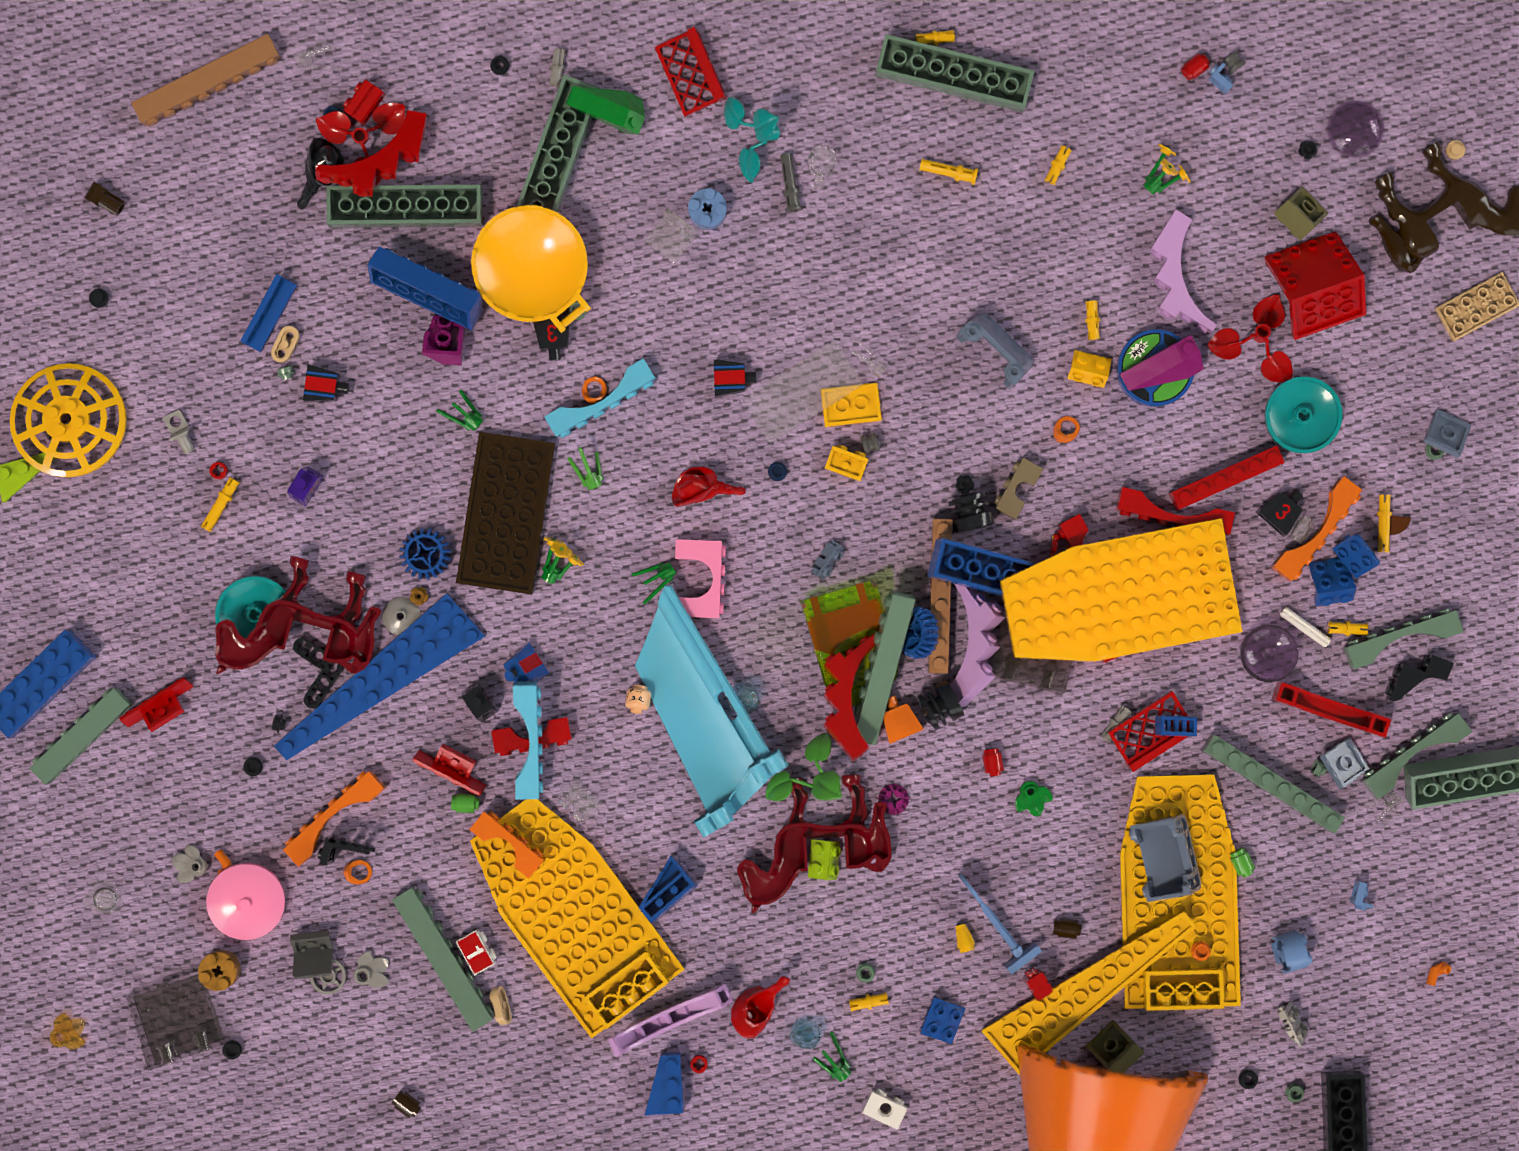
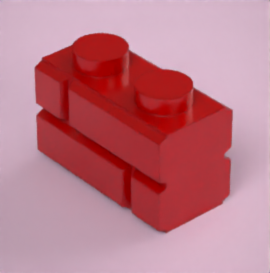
(364, 102)
(1037, 983)

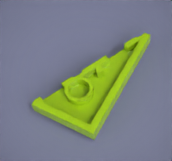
(16, 474)

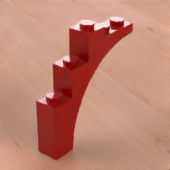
(384, 163)
(842, 724)

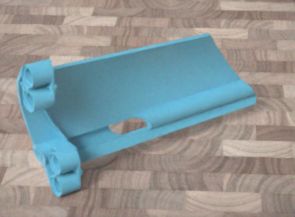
(720, 754)

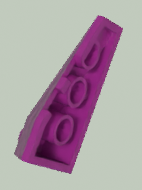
(444, 341)

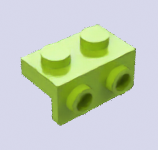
(824, 859)

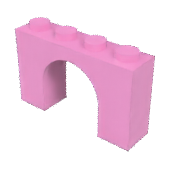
(711, 554)

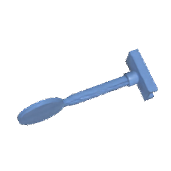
(1021, 955)

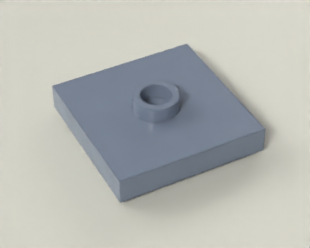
(1447, 433)
(1344, 762)

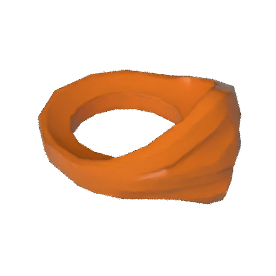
(585, 394)
(1059, 436)
(347, 872)

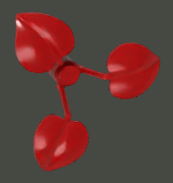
(336, 124)
(1269, 315)

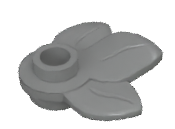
(186, 864)
(373, 968)

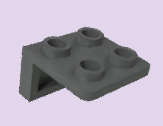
(312, 954)

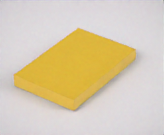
(855, 408)

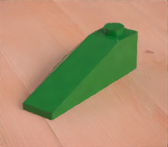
(613, 107)

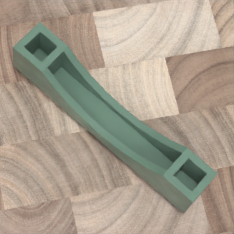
(1366, 651)
(1384, 778)

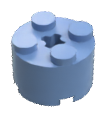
(709, 198)
(1291, 951)

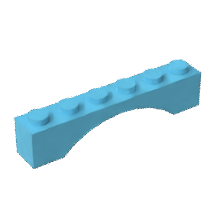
(635, 378)
(525, 701)

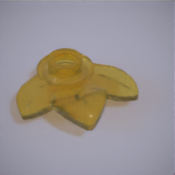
(69, 1030)

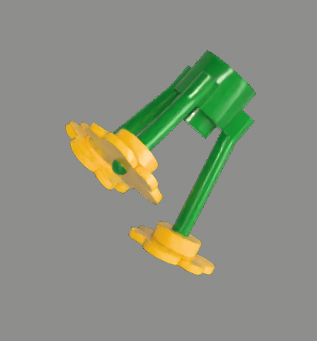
(1153, 183)
(551, 571)

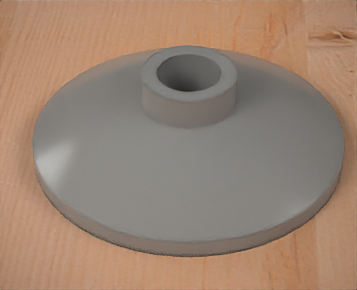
(400, 605)

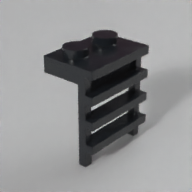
(327, 853)

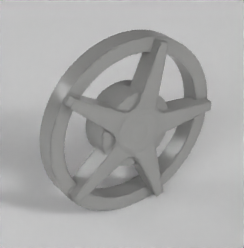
(331, 978)

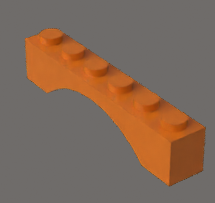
(1340, 498)
(304, 845)

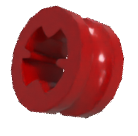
(214, 466)
(694, 1060)

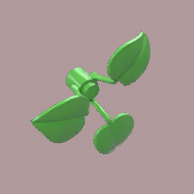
(824, 786)

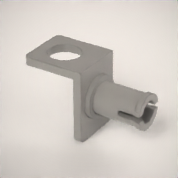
(179, 433)

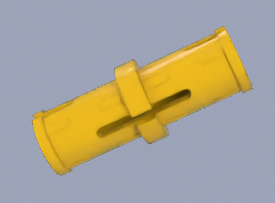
(935, 37)
(1058, 165)
(1092, 320)
(1347, 628)
(868, 1001)

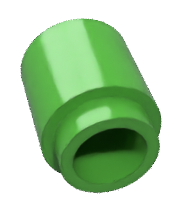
(465, 803)
(1242, 862)

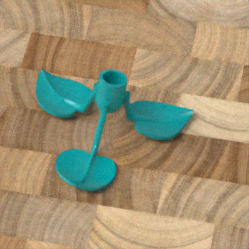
(766, 130)

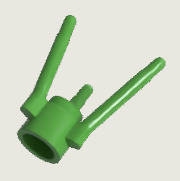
(592, 480)

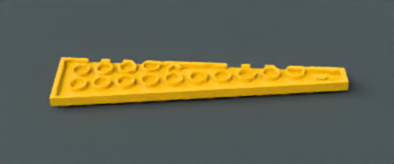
(1076, 998)

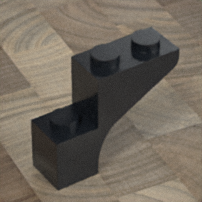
(1408, 677)

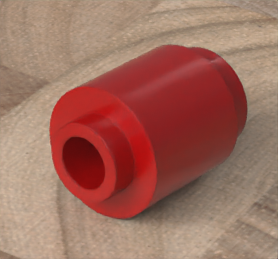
(1195, 66)
(993, 762)

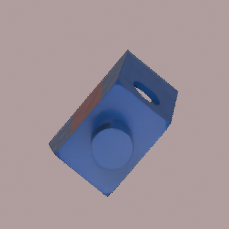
(525, 666)

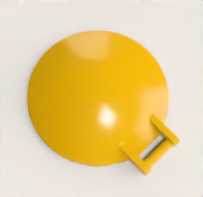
(531, 265)

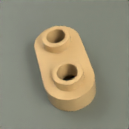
(283, 343)
(501, 1005)

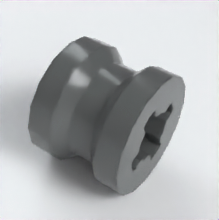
(1234, 62)
(870, 443)

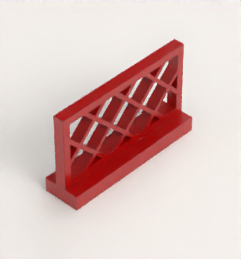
(705, 64)
(1157, 746)

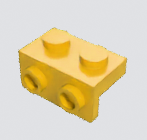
(1089, 368)
(846, 463)

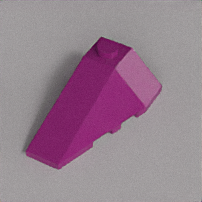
(1170, 364)

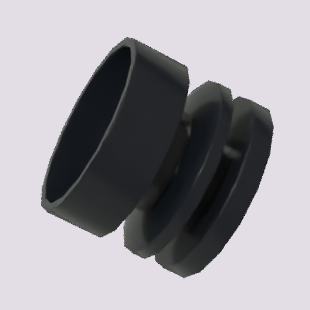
(971, 512)
(940, 705)

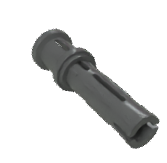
(791, 191)

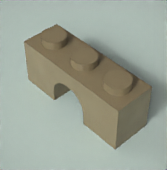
(1008, 502)

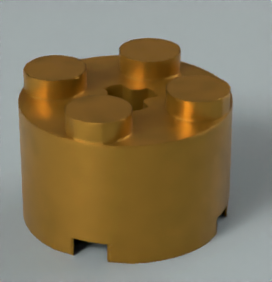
(209, 975)

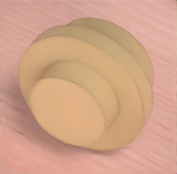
(1455, 150)

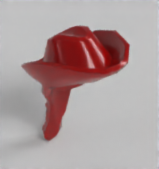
(700, 485)
(761, 1003)

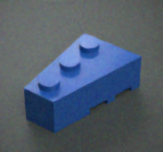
(668, 890)
(667, 1088)

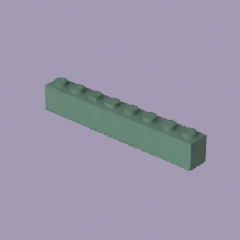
(883, 664)
(1272, 783)
(443, 958)

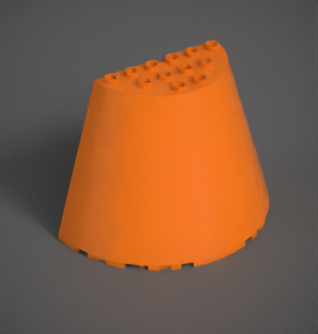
(1102, 1108)

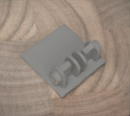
(1297, 1030)

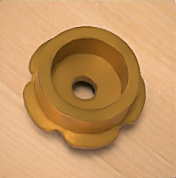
(418, 601)

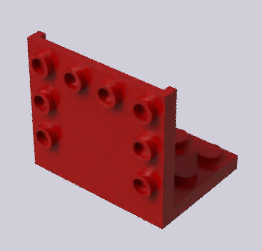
(1320, 283)

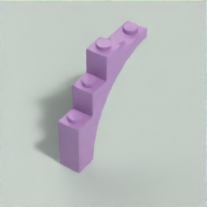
(1177, 301)
(982, 644)
(669, 1018)

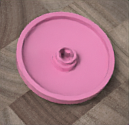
(245, 901)

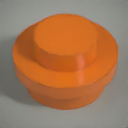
(1200, 951)

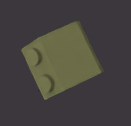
(1301, 213)
(1115, 1048)

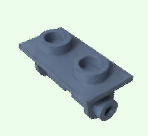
(833, 553)

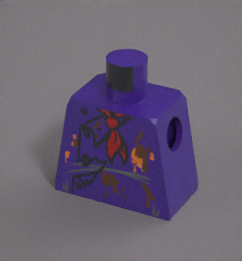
(304, 485)

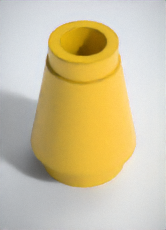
(964, 939)

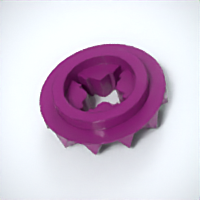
(899, 792)

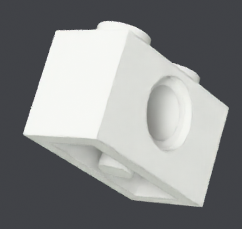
(893, 1116)

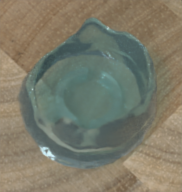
(747, 695)
(805, 1034)

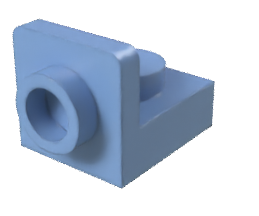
(1222, 82)
(1360, 892)

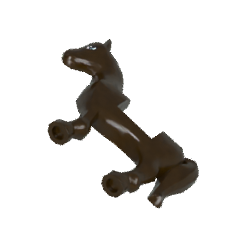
(1415, 236)

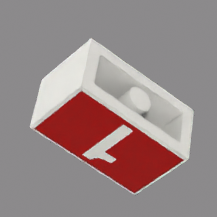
(476, 951)

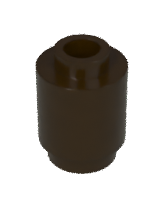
(1067, 928)
(406, 1104)

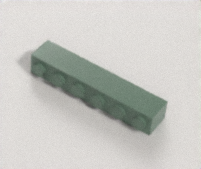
(81, 735)

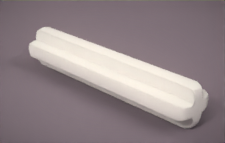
(1305, 627)

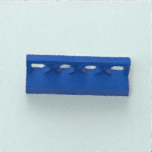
(268, 313)

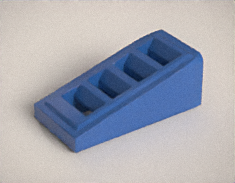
(1163, 726)

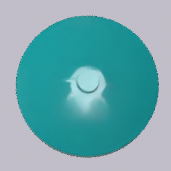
(1303, 415)
(245, 601)

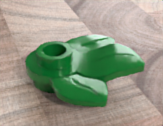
(1033, 801)

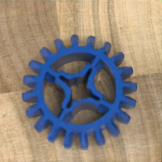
(410, 560)
(921, 634)

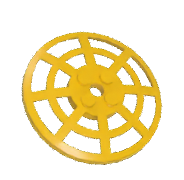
(75, 428)

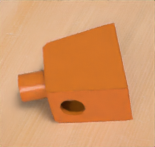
(899, 721)

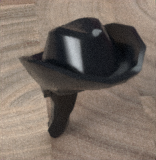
(321, 153)

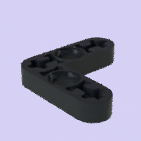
(323, 666)

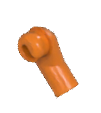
(223, 859)
(1437, 970)

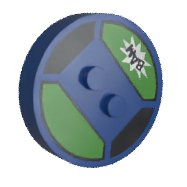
(1140, 348)

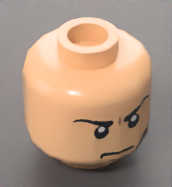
(638, 699)

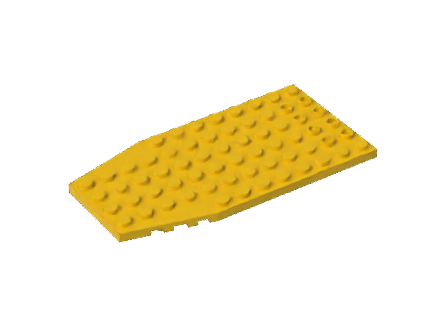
(1124, 596)
(576, 919)
(1176, 978)

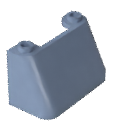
(984, 326)
(1167, 857)

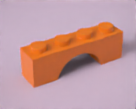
(489, 827)

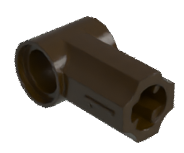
(101, 197)

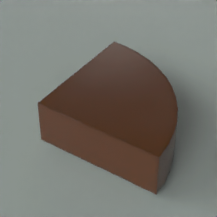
(1398, 524)

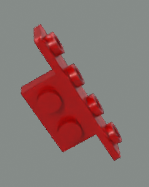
(160, 707)
(451, 766)

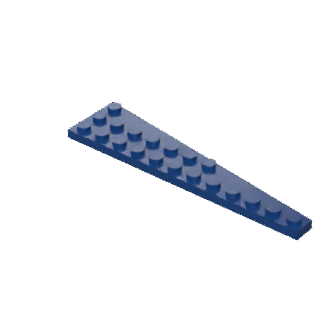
(416, 651)

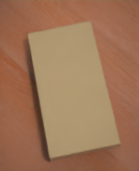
(1477, 306)

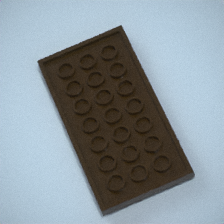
(505, 513)

